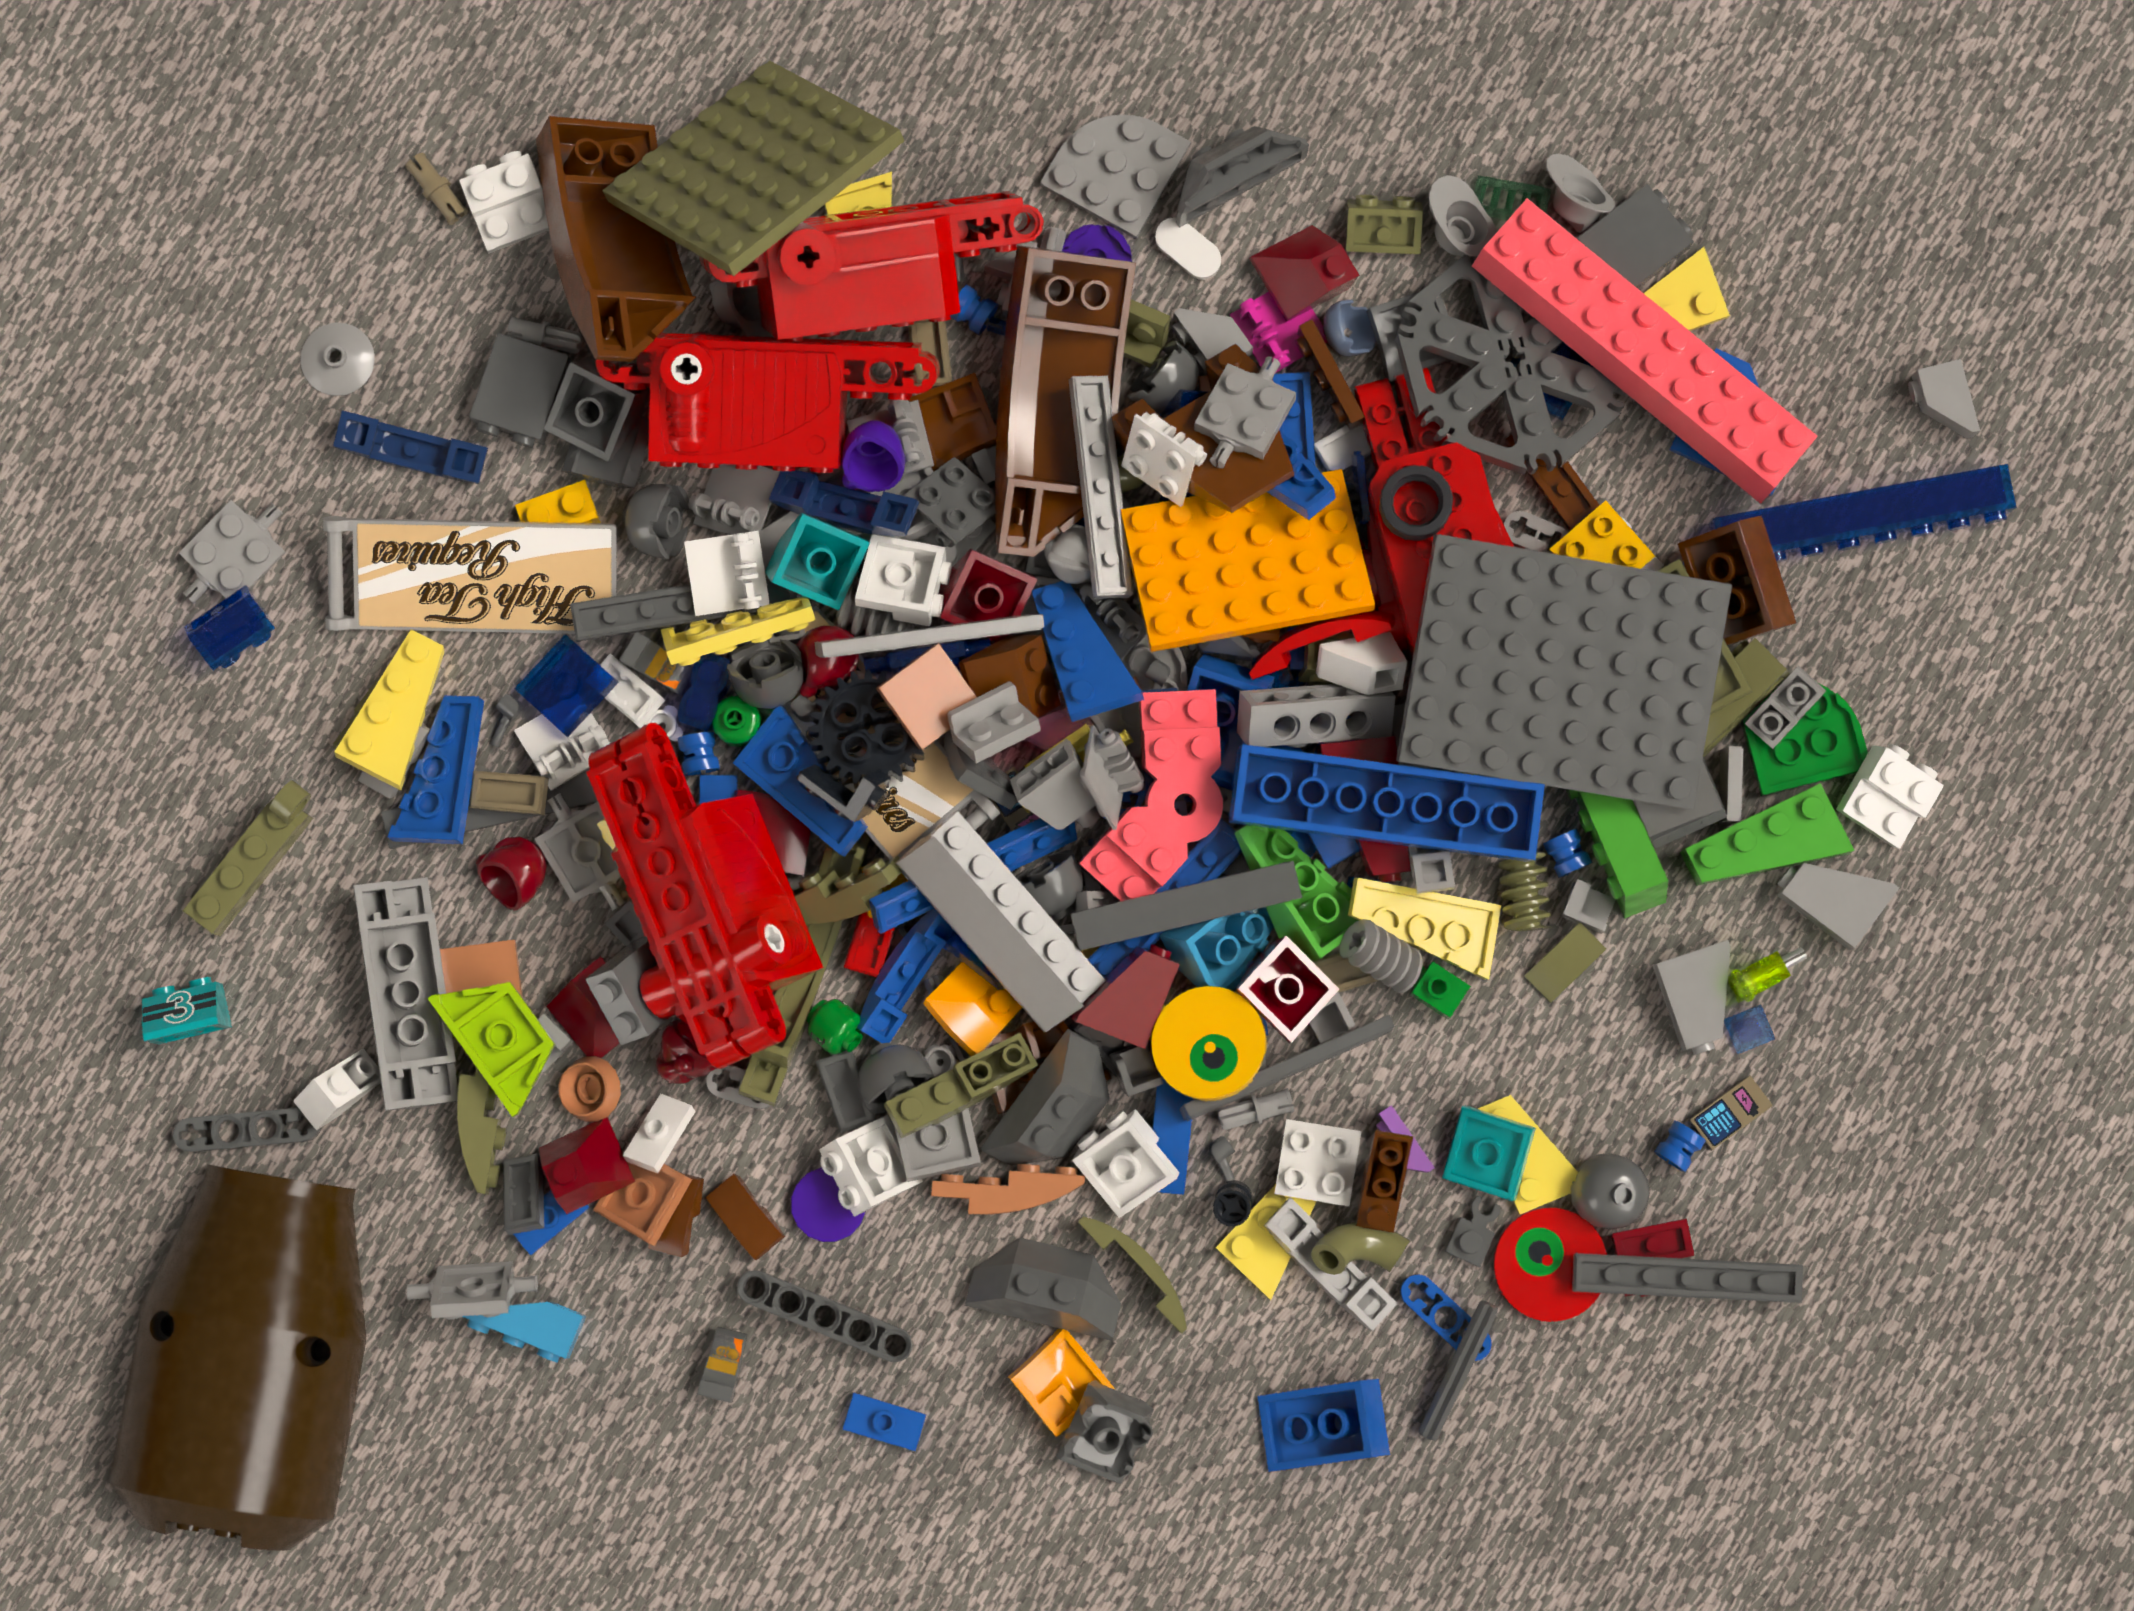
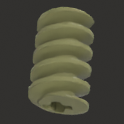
(1524, 894)

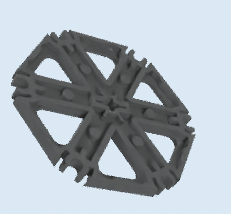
(1494, 377)

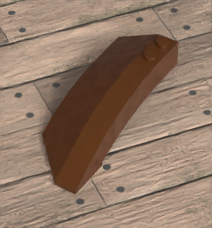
(614, 269)
(1060, 323)

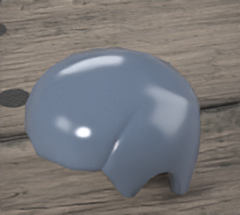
(1343, 316)

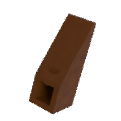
(1383, 1181)

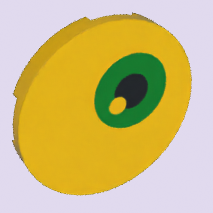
(1209, 1043)

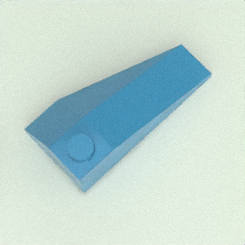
(1219, 948)

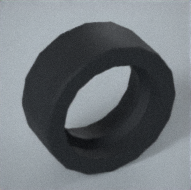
(1406, 475)

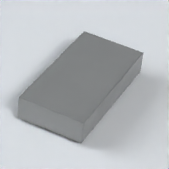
(1731, 783)

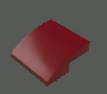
(786, 832)

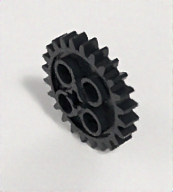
(860, 698)

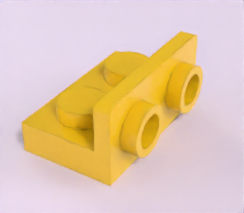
(563, 505)

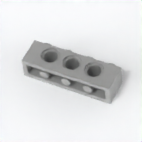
(1263, 707)

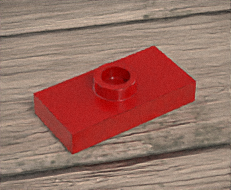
(868, 947)

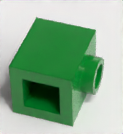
(1439, 990)

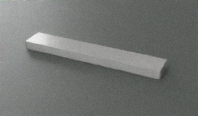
(1100, 487)
(929, 635)

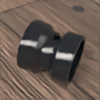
(1230, 1210)

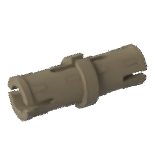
(436, 188)

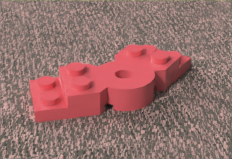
(1181, 755)

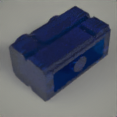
(230, 628)

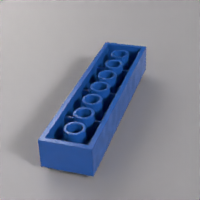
(1386, 803)

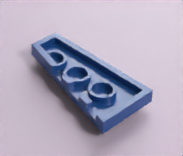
(1308, 489)
(1084, 660)
(774, 762)
(442, 786)

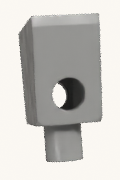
(1054, 789)

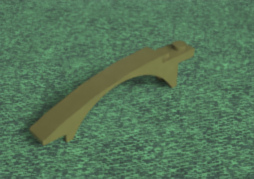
(795, 1001)

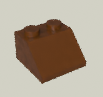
(1015, 660)

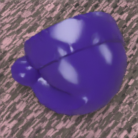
(872, 457)

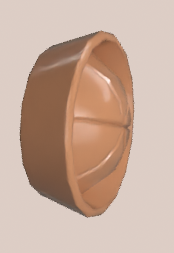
(601, 1086)

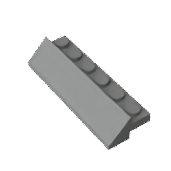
(1000, 922)
(401, 975)

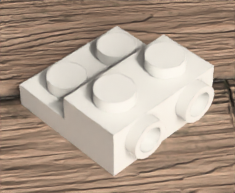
(506, 200)
(903, 579)
(1890, 794)
(1124, 1162)
(866, 1166)

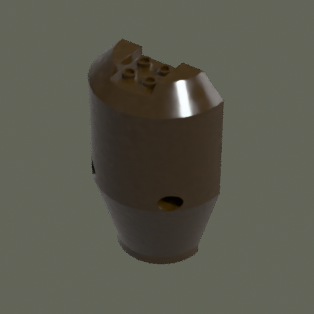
(234, 1409)

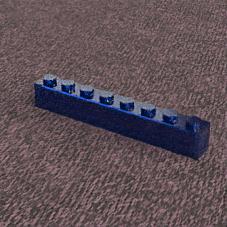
(1884, 512)

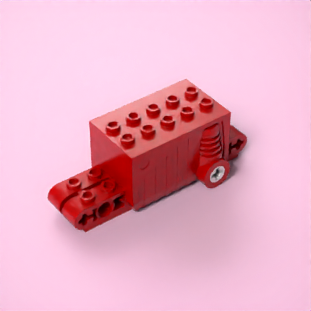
(761, 396)
(705, 898)

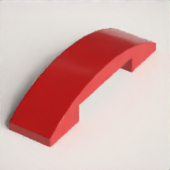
(1362, 624)

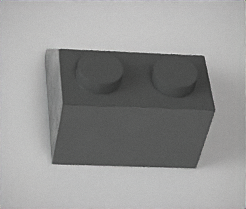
(594, 411)

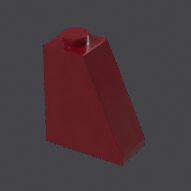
(1131, 996)

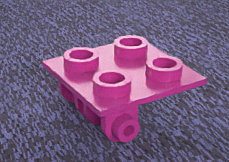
(1269, 331)

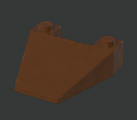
(1243, 475)

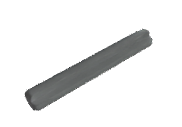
(1458, 1370)

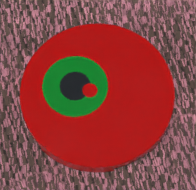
(1537, 1263)

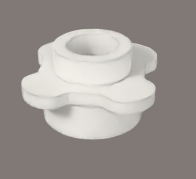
(668, 716)

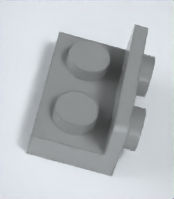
(991, 723)

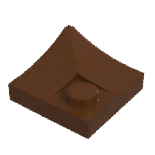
(956, 420)

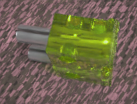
(1762, 974)

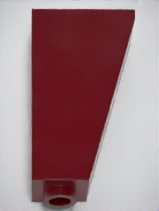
(1378, 858)

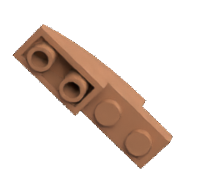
(1025, 1189)

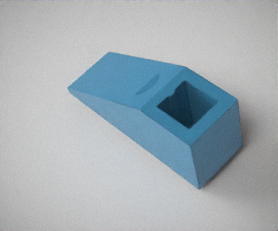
(541, 1324)

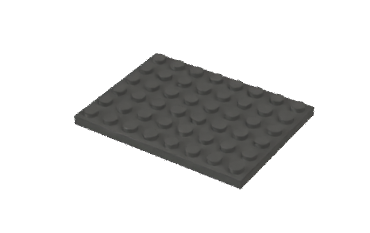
(1563, 672)

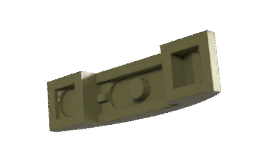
(1170, 1304)

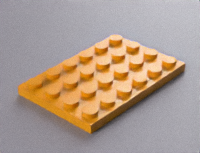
(1243, 571)

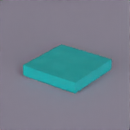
(1488, 1153)

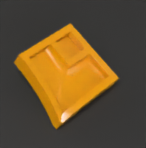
(971, 1009)
(1056, 1380)

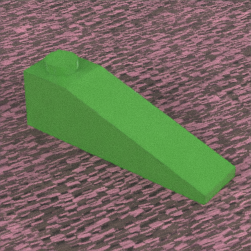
(1321, 915)

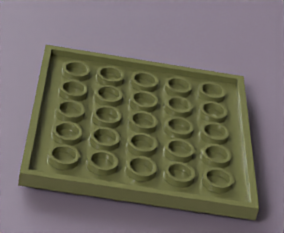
(752, 167)

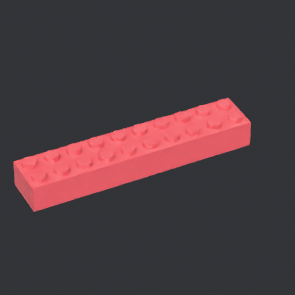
(1644, 350)

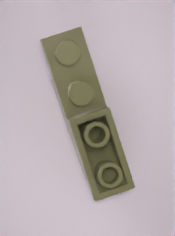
(835, 898)
(961, 1086)
(479, 1134)

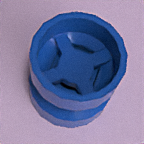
(974, 310)
(698, 753)
(1567, 853)
(1680, 1146)

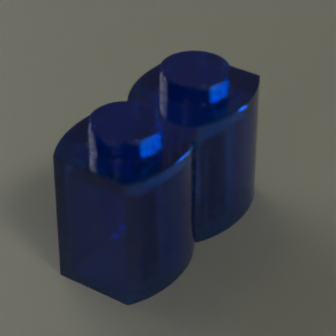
(709, 685)

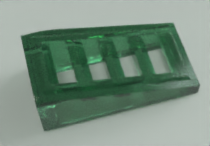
(1527, 190)

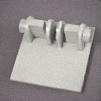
(1161, 457)
(726, 573)
(557, 755)
(1317, 1162)

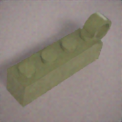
(1763, 675)
(251, 860)

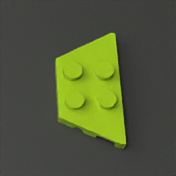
(498, 1037)

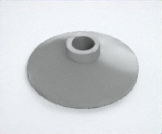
(350, 371)

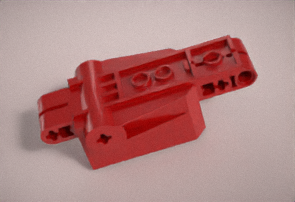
(878, 264)
(1401, 563)

